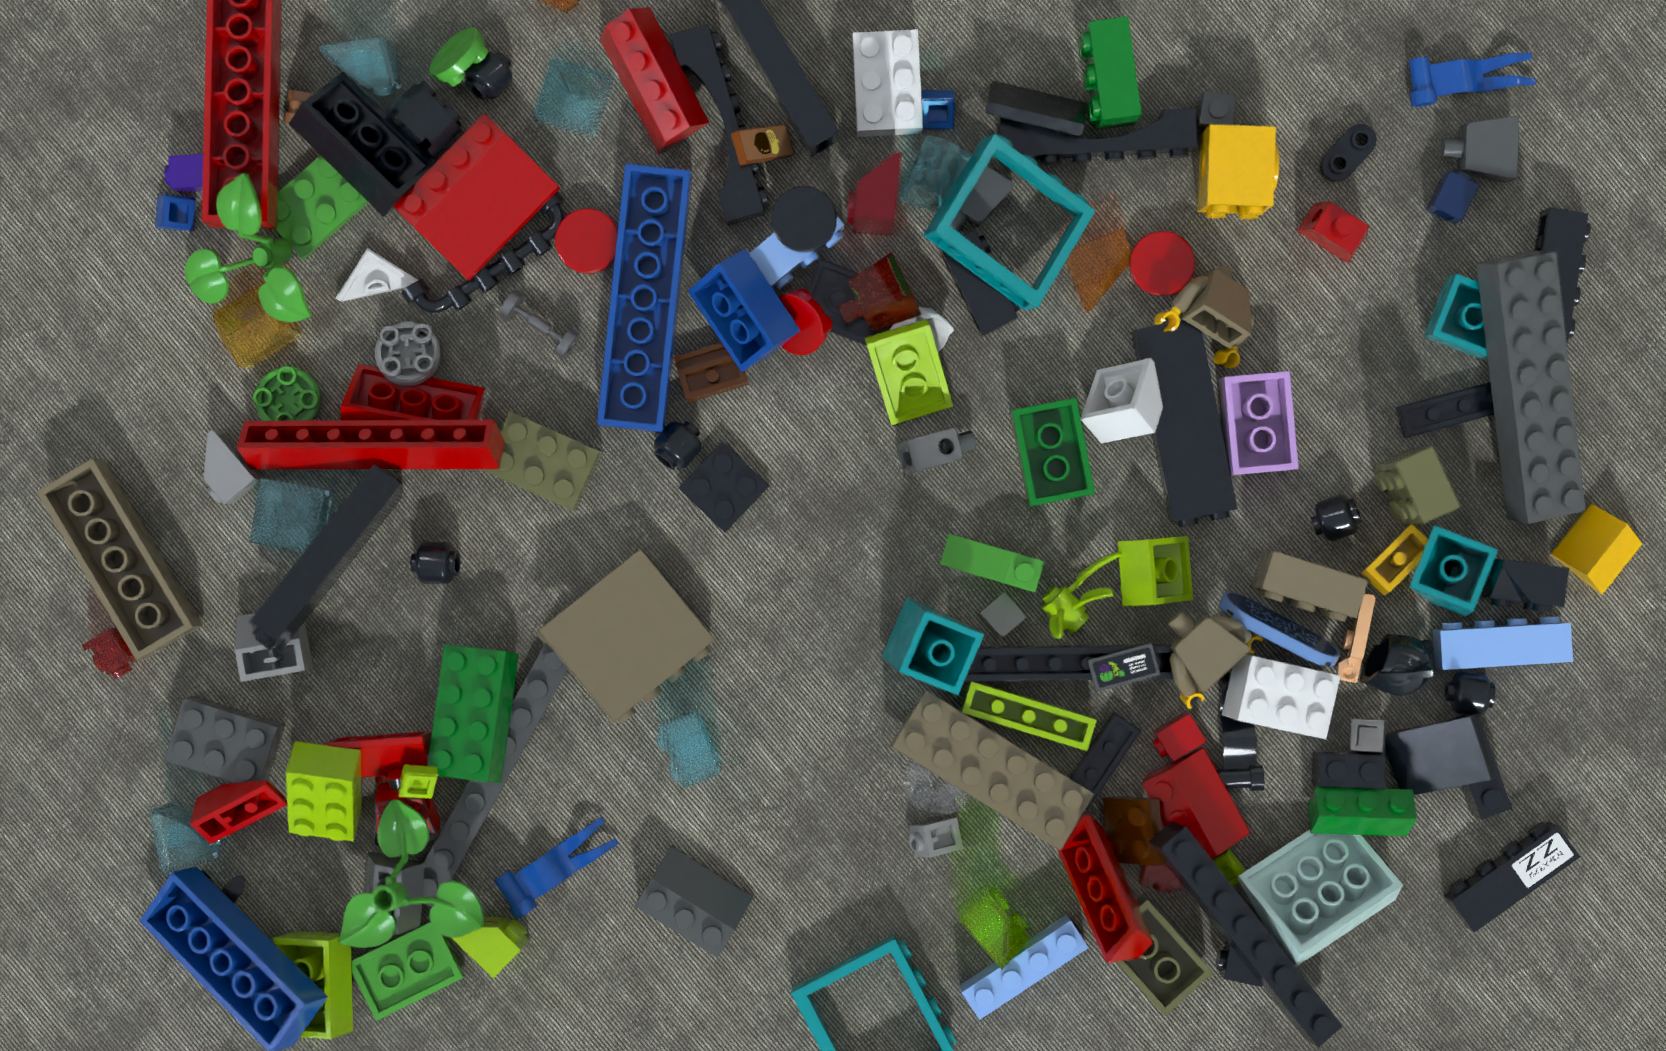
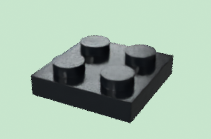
(723, 487)

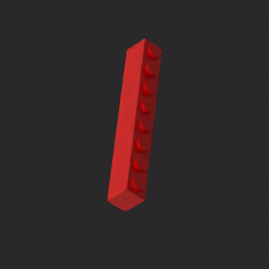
(370, 443)

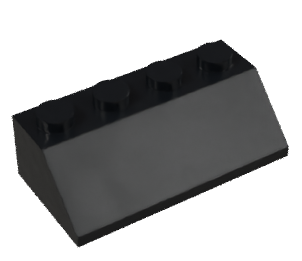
(361, 142)

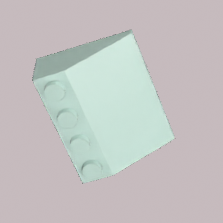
(1318, 890)

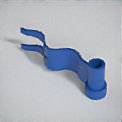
(1461, 76)
(548, 871)

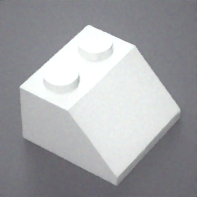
(1123, 402)

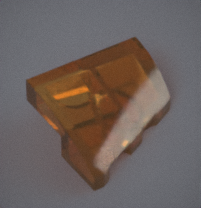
(1098, 265)

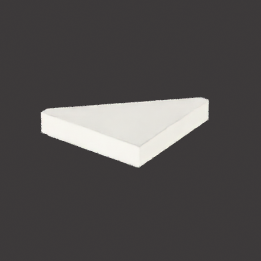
(373, 276)

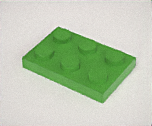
(315, 206)
(405, 970)

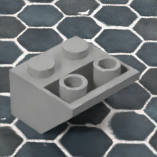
(258, 662)

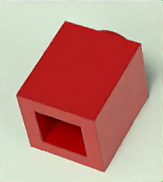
(1177, 737)

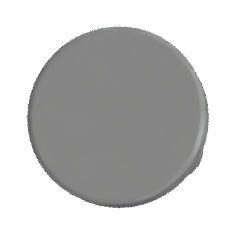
(407, 353)

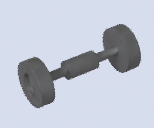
(512, 305)

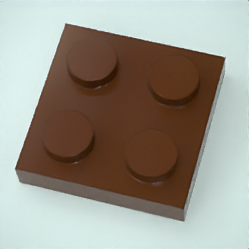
(1129, 827)

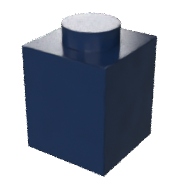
(1453, 196)

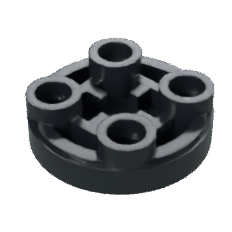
(804, 219)

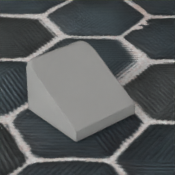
(1003, 615)

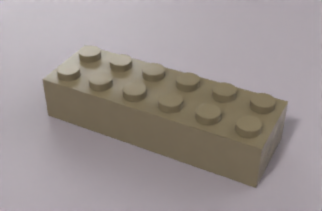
(119, 558)
(991, 770)

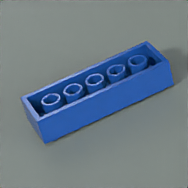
(233, 959)

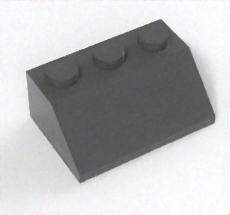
(694, 901)

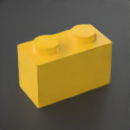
(1396, 560)

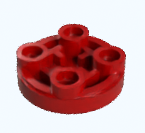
(587, 240)
(1162, 263)
(810, 320)

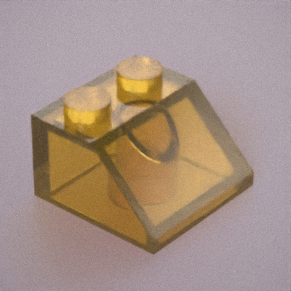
(250, 331)

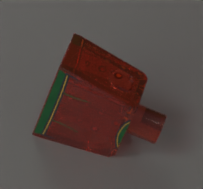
(880, 295)

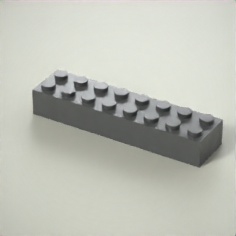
(1531, 386)

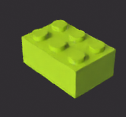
(324, 791)
(329, 967)

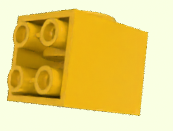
(1237, 170)

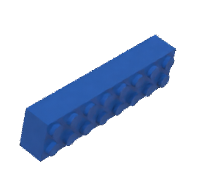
(645, 298)

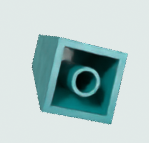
(1452, 571)
(932, 646)

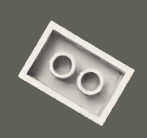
(887, 83)
(1281, 696)

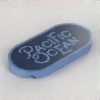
(1280, 629)

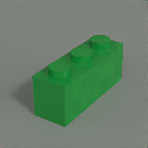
(1361, 811)

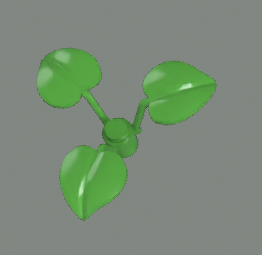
(282, 293)
(368, 915)

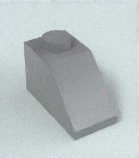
(226, 470)

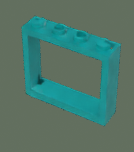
(978, 261)
(914, 979)

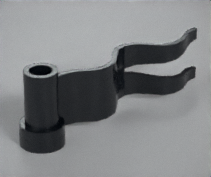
(1239, 750)

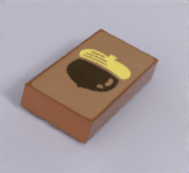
(762, 144)

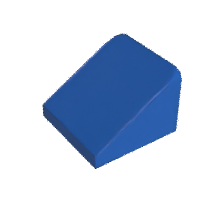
(938, 109)
(175, 213)

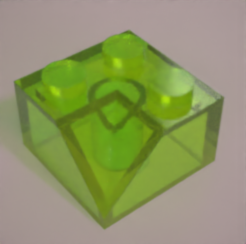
(992, 924)

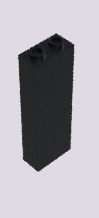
(782, 74)
(1189, 429)
(326, 559)

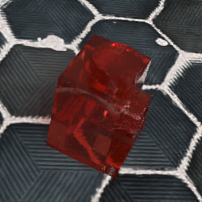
(111, 653)
(1160, 876)

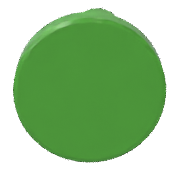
(457, 56)
(287, 395)

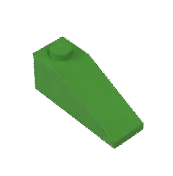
(992, 563)

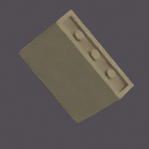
(627, 637)

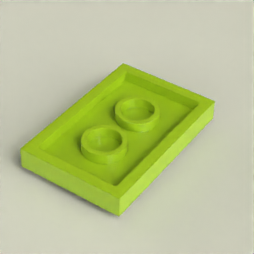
(909, 371)

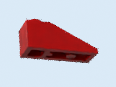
(234, 807)

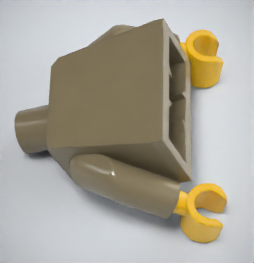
(1218, 309)
(1206, 651)

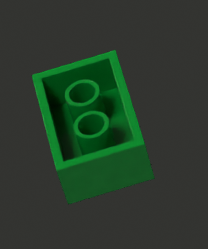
(1110, 73)
(1052, 452)

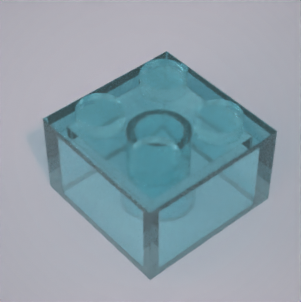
(289, 514)
(689, 748)

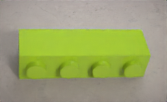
(1028, 715)

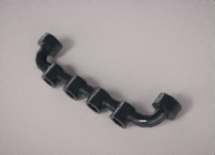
(486, 277)

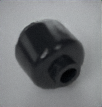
(489, 76)
(677, 445)
(1336, 518)
(436, 562)
(1470, 693)

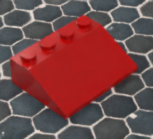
(476, 197)

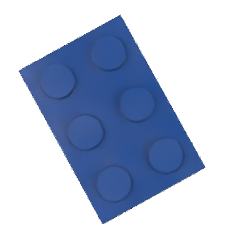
(743, 310)

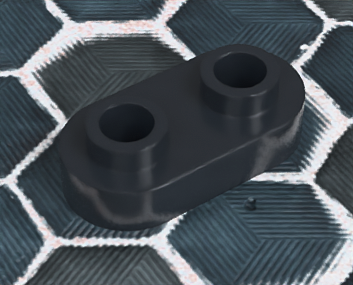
(1348, 152)

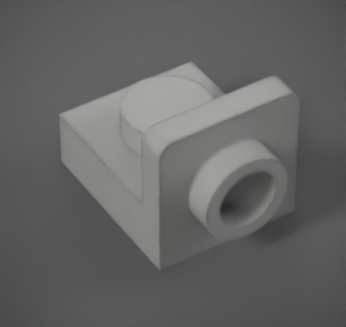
(935, 838)

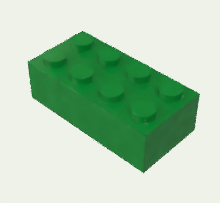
(472, 713)

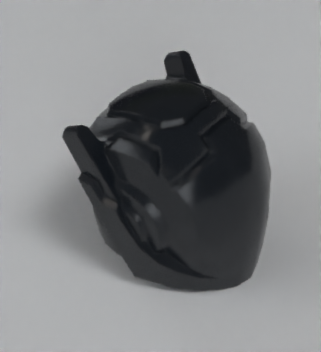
(1398, 665)

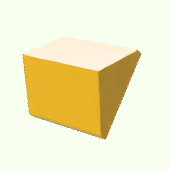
(1597, 547)

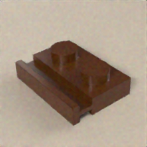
(708, 372)

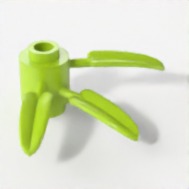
(1068, 611)

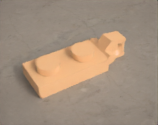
(1356, 640)

